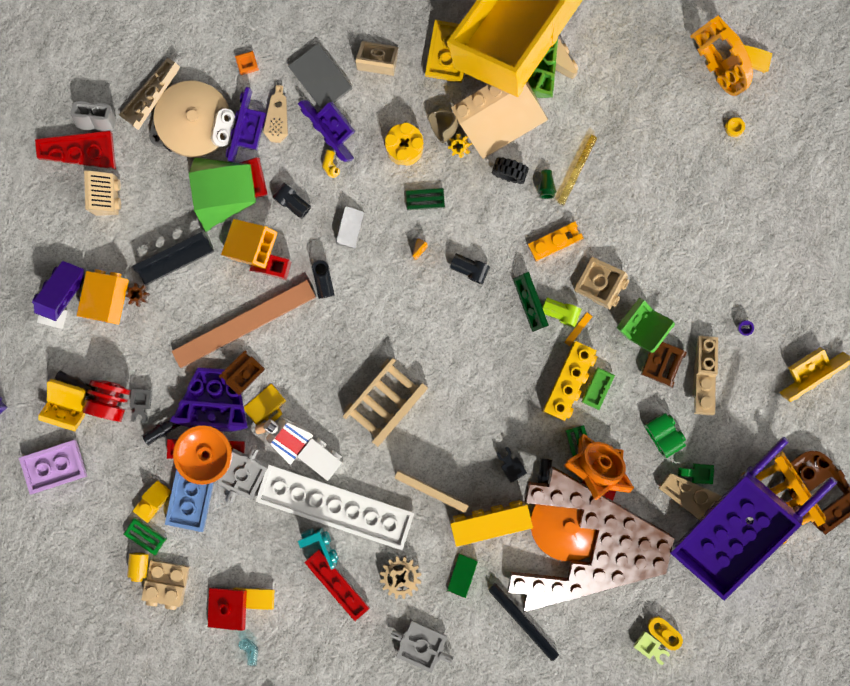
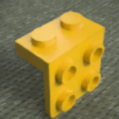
(63, 405)

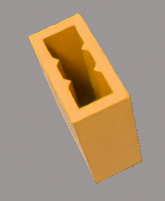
(249, 243)
(102, 296)

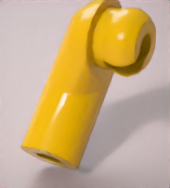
(328, 165)

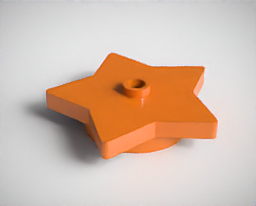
(600, 467)

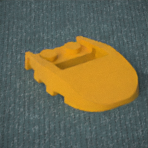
(735, 71)

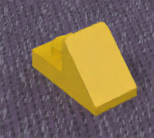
(152, 501)

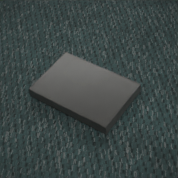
(320, 76)

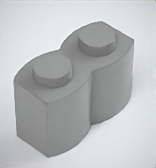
(93, 116)

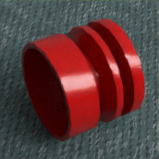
(106, 400)

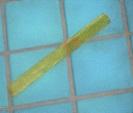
(578, 167)

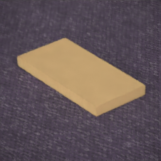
(431, 491)

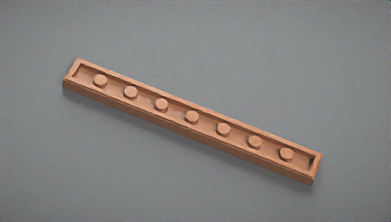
(243, 324)

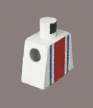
(287, 438)

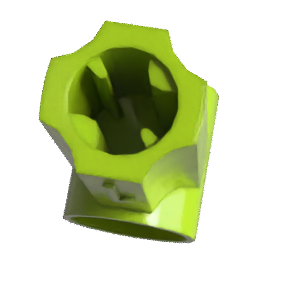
(565, 313)

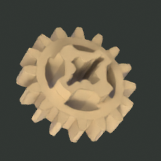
(411, 585)

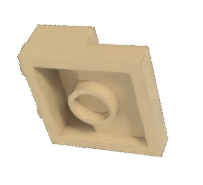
(602, 283)
(165, 584)

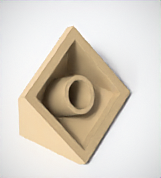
(377, 58)

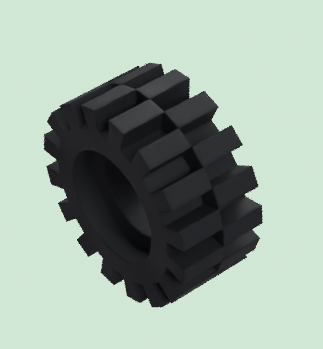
(510, 170)

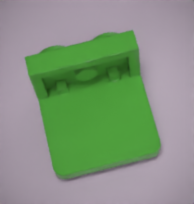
(645, 326)

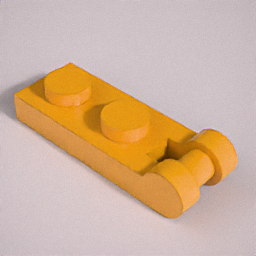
(554, 242)

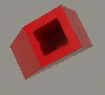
(276, 267)

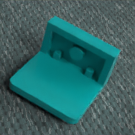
(311, 536)

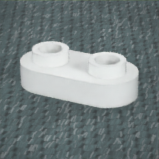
(221, 126)

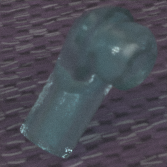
(251, 649)

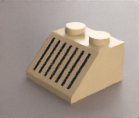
(102, 193)

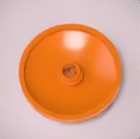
(559, 534)

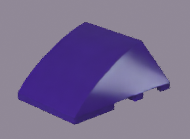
(210, 403)

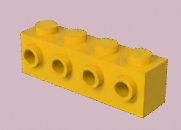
(569, 381)

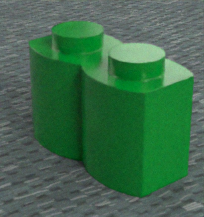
(665, 435)

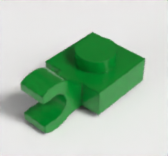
(700, 473)

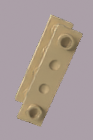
(404, 405)

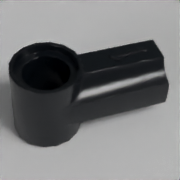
(288, 198)
(474, 270)
(323, 281)

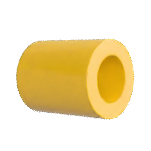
(137, 566)

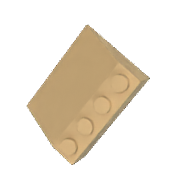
(498, 118)

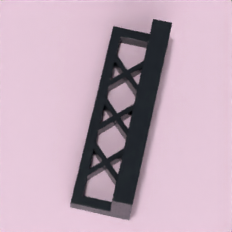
(173, 258)

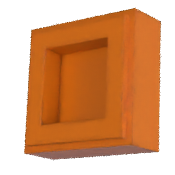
(246, 63)

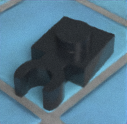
(513, 467)

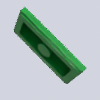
(462, 575)

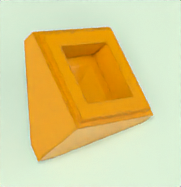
(420, 247)

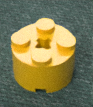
(408, 134)

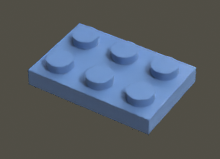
(188, 504)

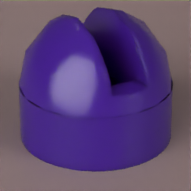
(745, 331)

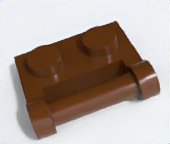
(657, 362)

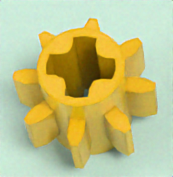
(457, 150)

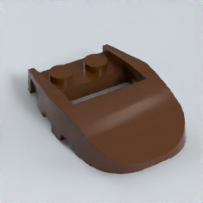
(813, 470)

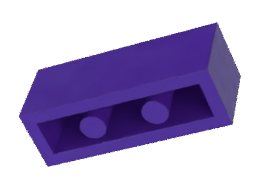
(58, 290)

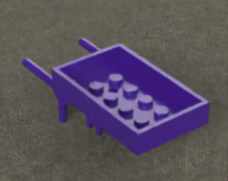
(728, 546)

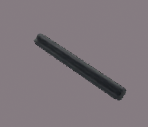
(523, 622)

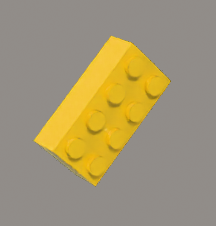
(491, 523)

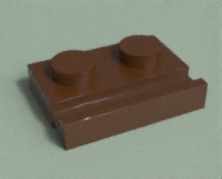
(242, 373)

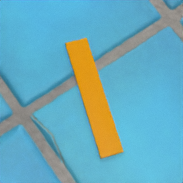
(578, 329)

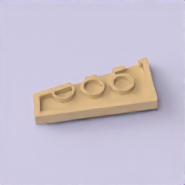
(146, 98)
(689, 495)

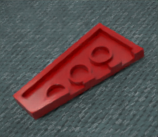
(80, 149)

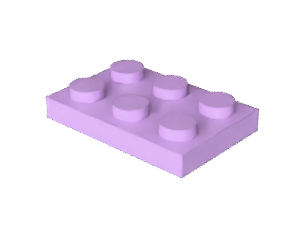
(53, 467)

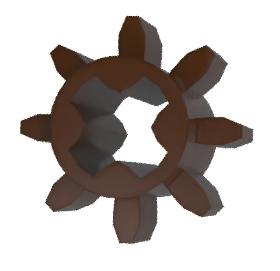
(131, 294)

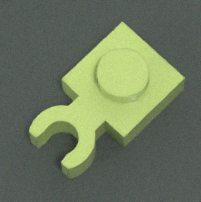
(650, 646)

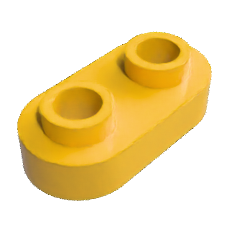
(664, 632)

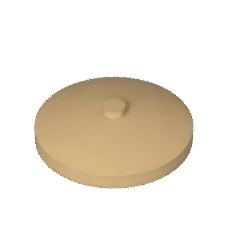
(186, 117)

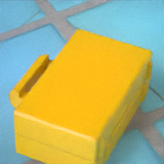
(264, 405)

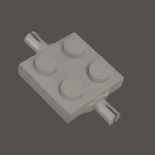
(243, 474)
(421, 646)

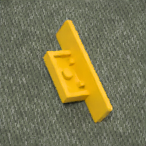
(812, 371)

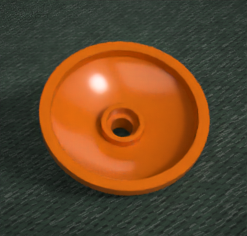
(189, 455)

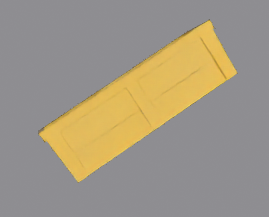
(508, 39)

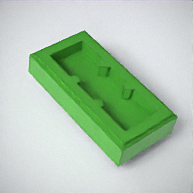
(598, 388)

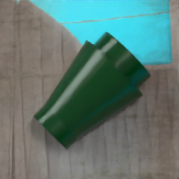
(546, 185)

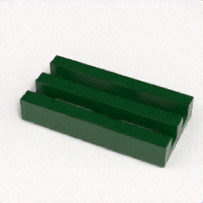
(420, 199)

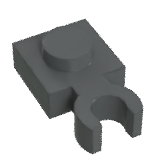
(140, 401)

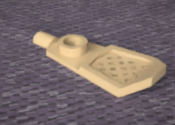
(277, 113)

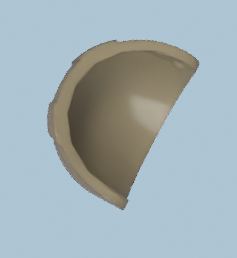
(443, 124)

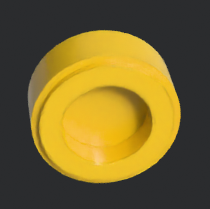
(735, 127)

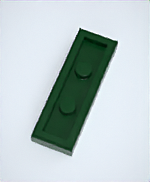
(530, 302)

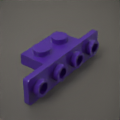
(331, 125)
(248, 127)

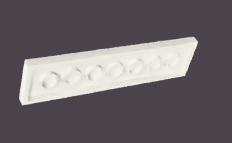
(335, 507)

